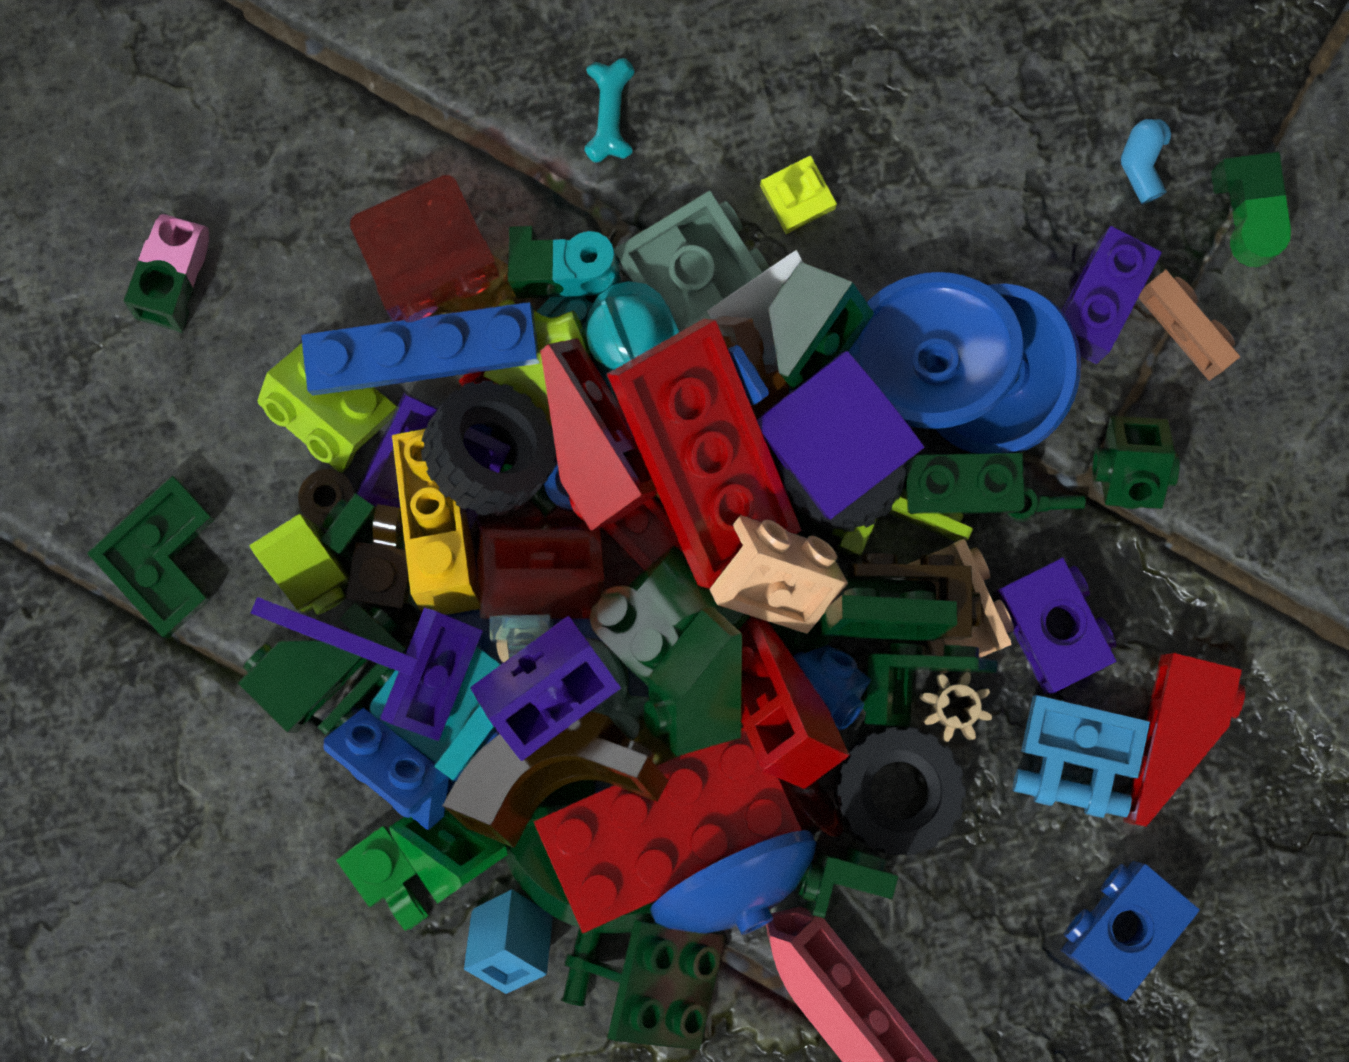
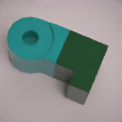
(560, 266)

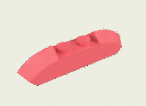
(839, 992)

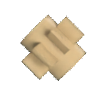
(970, 713)

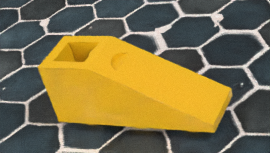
(435, 535)

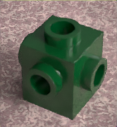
(1136, 462)

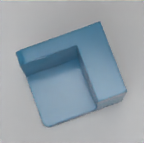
(508, 942)

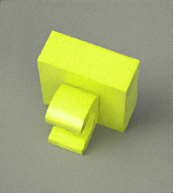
(798, 194)

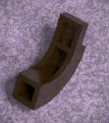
(501, 792)

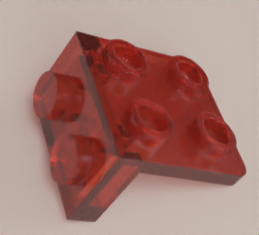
(424, 249)

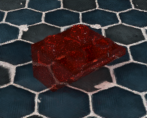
(538, 566)

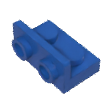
(390, 767)

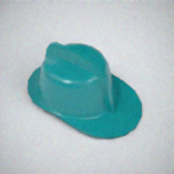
(625, 324)

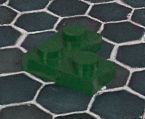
(142, 551)

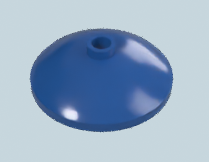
(945, 324)
(1044, 384)
(738, 887)

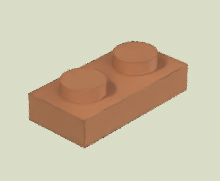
(1202, 340)

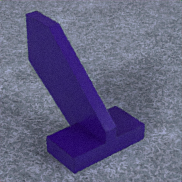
(427, 672)

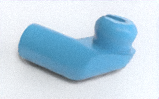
(1140, 156)

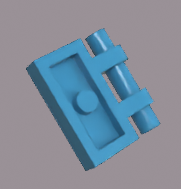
(1083, 738)

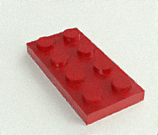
(701, 445)
(631, 850)

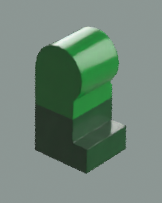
(1257, 206)

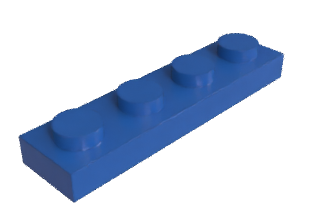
(420, 349)

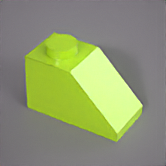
(303, 565)

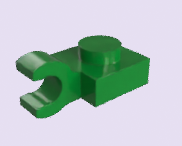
(381, 872)

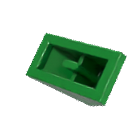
(446, 853)

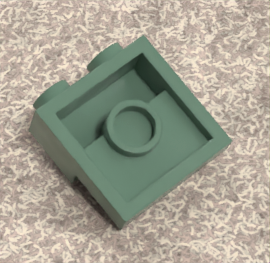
(692, 258)

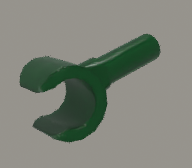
(1044, 503)

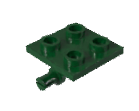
(661, 987)

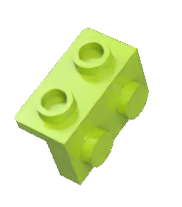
(327, 423)

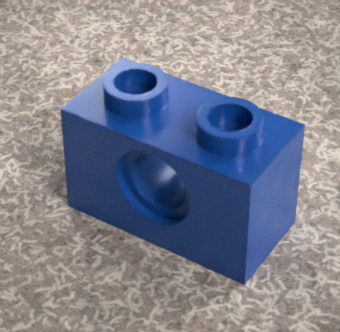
(1160, 916)

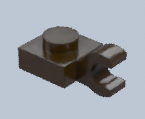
(381, 569)

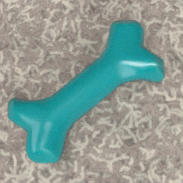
(608, 137)

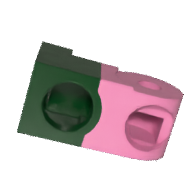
(167, 272)

